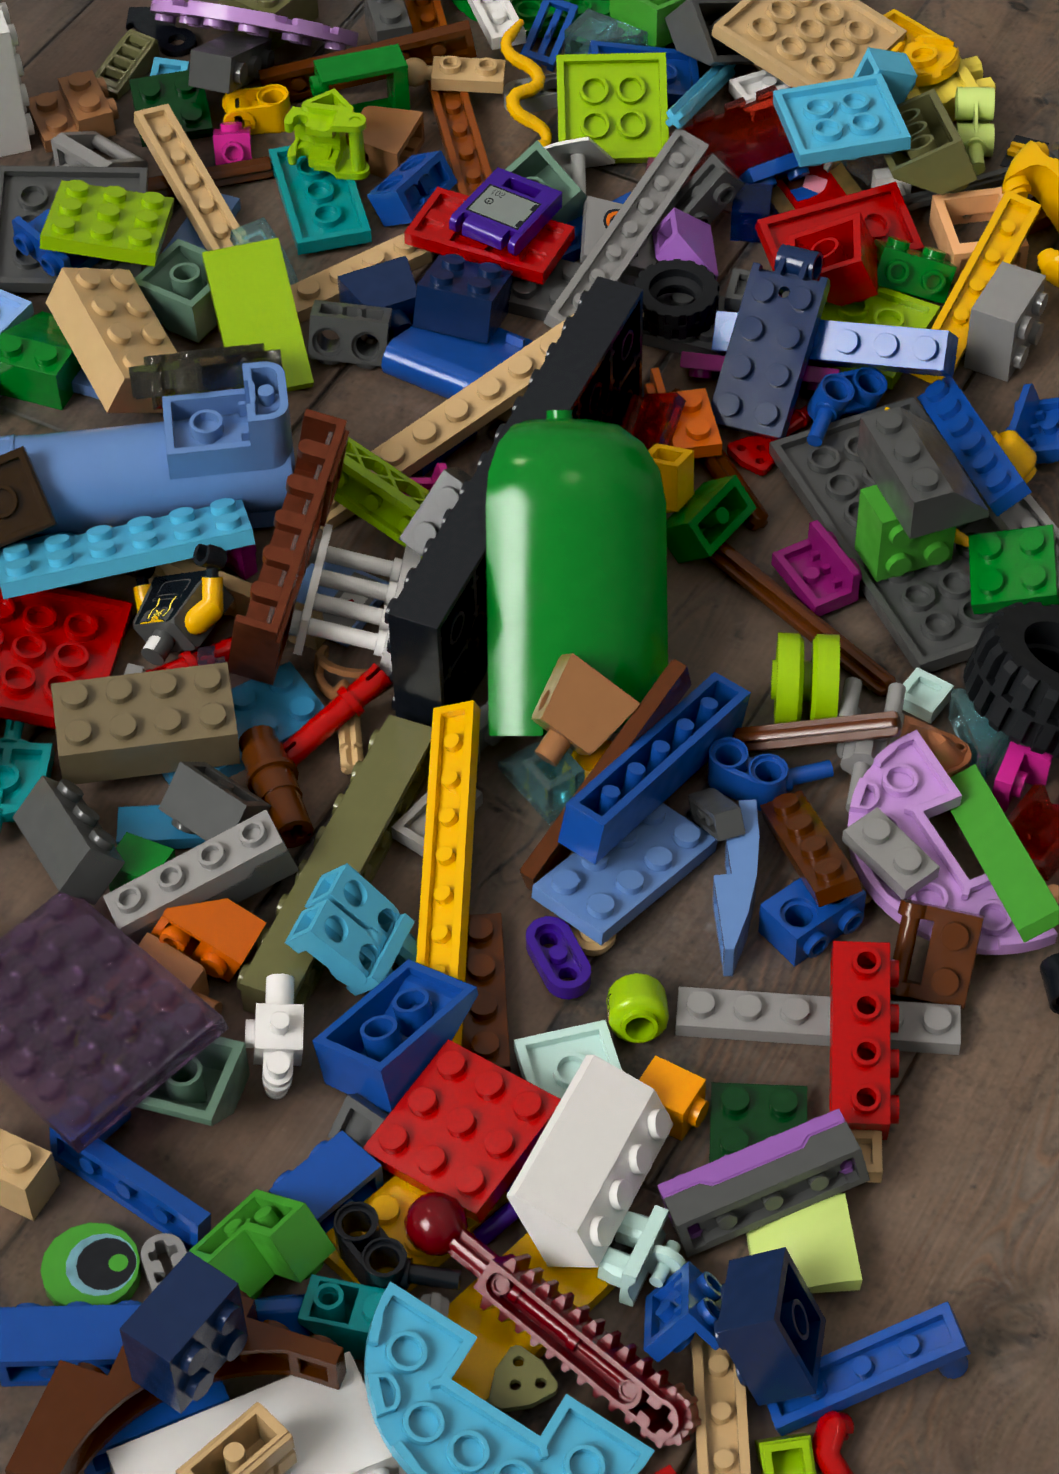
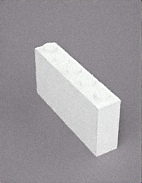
(328, 1427)

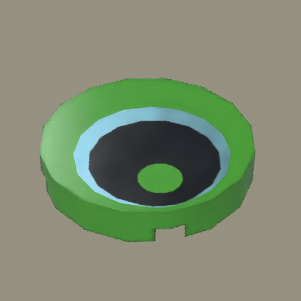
(91, 1266)

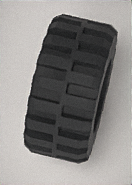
(1017, 675)

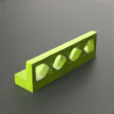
(378, 496)

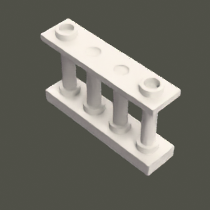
(304, 625)

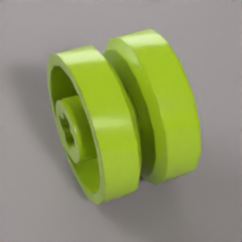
(805, 680)

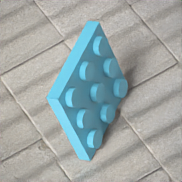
(841, 120)

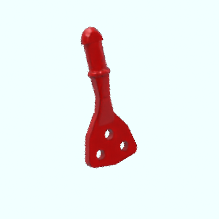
(753, 451)

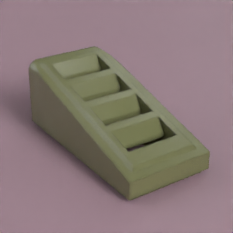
(132, 46)

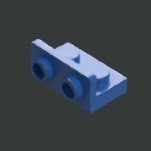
(28, 243)
(678, 1309)

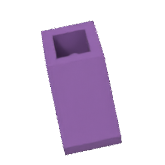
(685, 239)

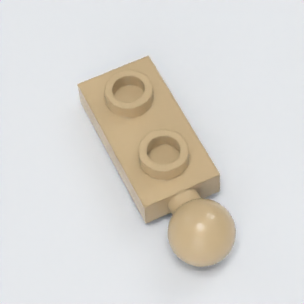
(459, 74)

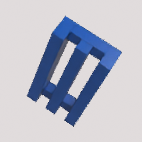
(539, 57)

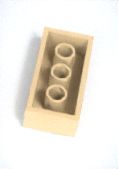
(108, 331)

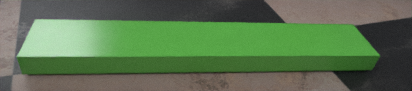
(1003, 857)

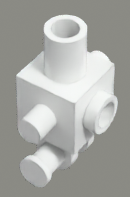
(277, 1035)

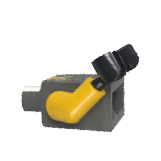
(180, 608)

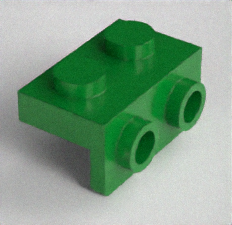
(912, 271)

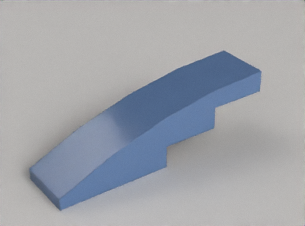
(736, 890)

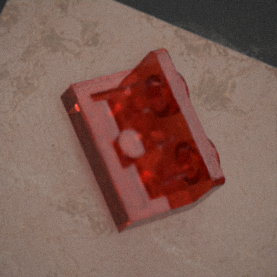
(1038, 829)

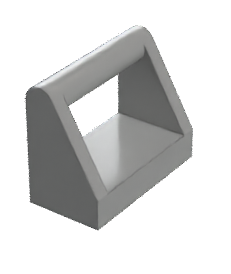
(77, 148)

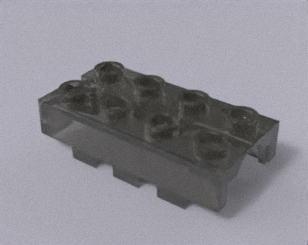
(195, 371)

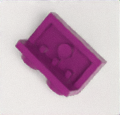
(819, 571)

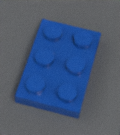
(681, 68)

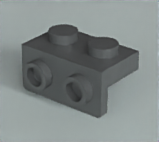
(708, 190)

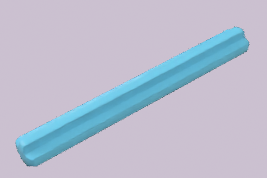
(699, 95)

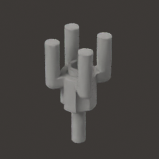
(860, 755)

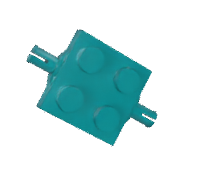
(20, 768)

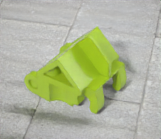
(321, 136)

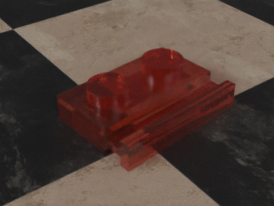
(653, 417)

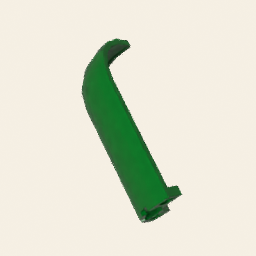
(572, 563)

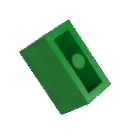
(708, 519)

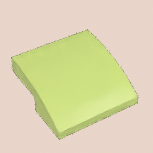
(818, 1242)

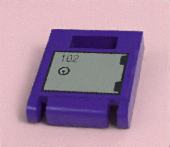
(505, 208)

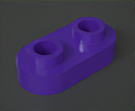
(561, 960)

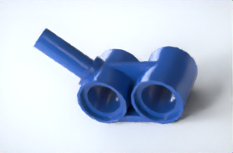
(841, 394)
(759, 777)

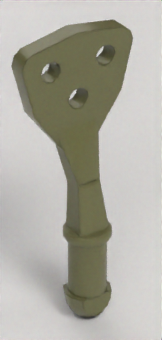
(527, 1376)

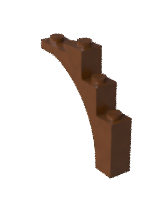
(88, 1408)

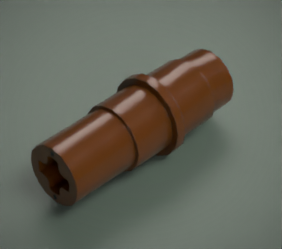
(275, 781)

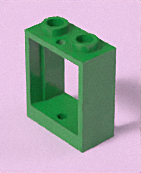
(362, 65)

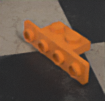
(697, 423)

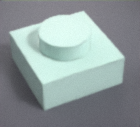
(926, 695)

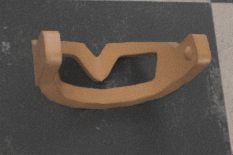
(322, 663)

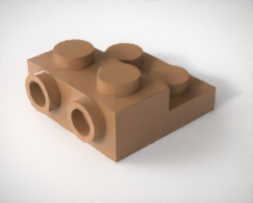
(74, 108)

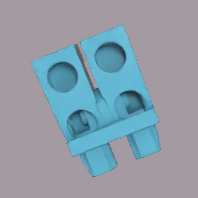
(353, 930)

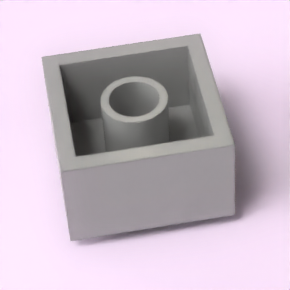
(1005, 321)

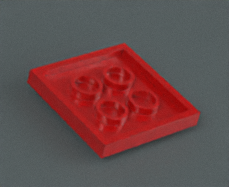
(463, 1129)

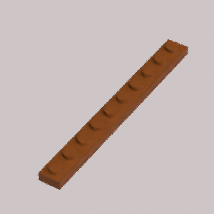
(453, 112)

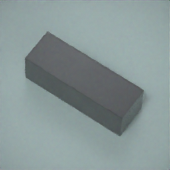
(716, 814)

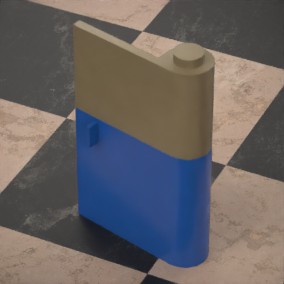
(447, 362)

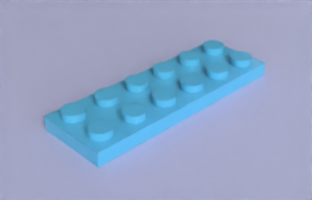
(122, 548)

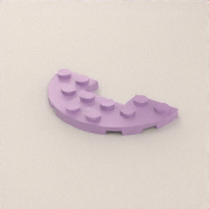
(253, 22)
(909, 790)

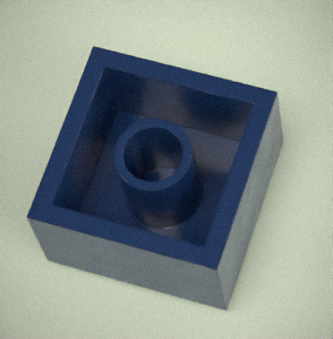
(463, 298)
(771, 1327)
(185, 1332)

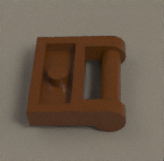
(949, 953)

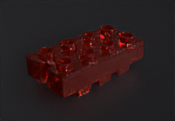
(743, 134)

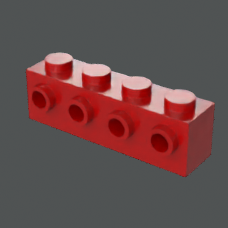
(861, 1035)

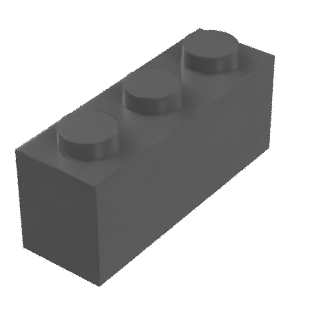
(230, 62)
(69, 839)

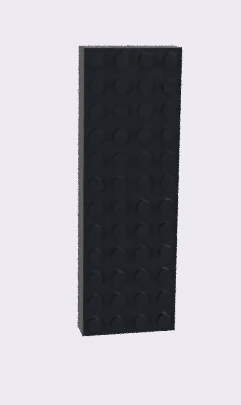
(442, 610)

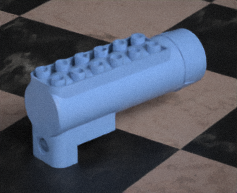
(202, 452)

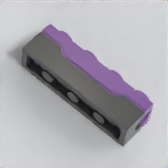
(763, 1182)

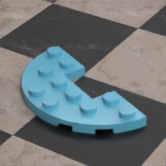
(447, 1429)

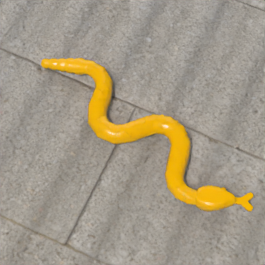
(526, 90)

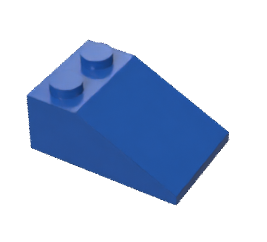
(393, 1033)

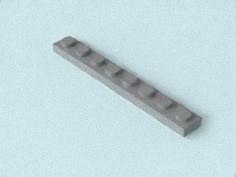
(634, 220)

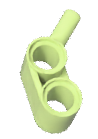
(973, 115)

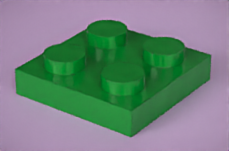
(1013, 568)

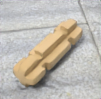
(350, 744)

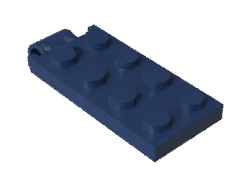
(771, 344)

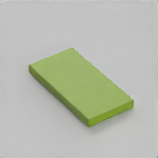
(257, 304)

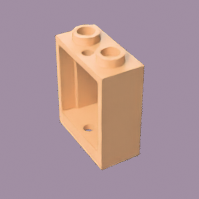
(951, 210)

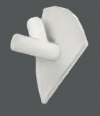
(578, 154)

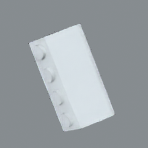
(589, 1164)

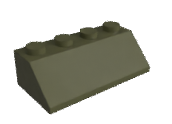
(936, 152)

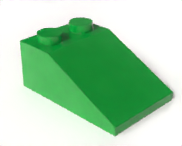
(37, 362)

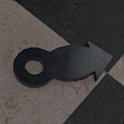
(163, 32)

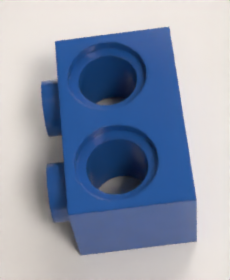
(410, 186)
(815, 924)

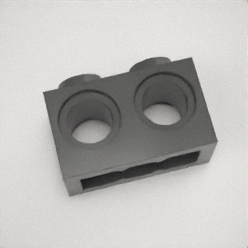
(349, 323)

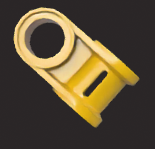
(259, 107)

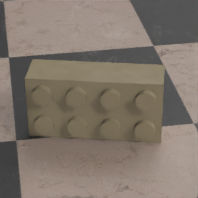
(145, 723)

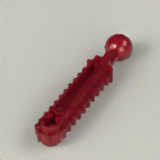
(439, 1227)

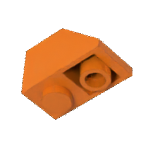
(211, 933)

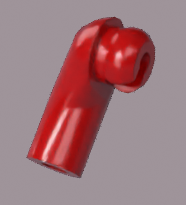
(827, 1442)

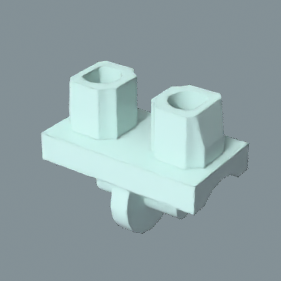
(647, 1257)

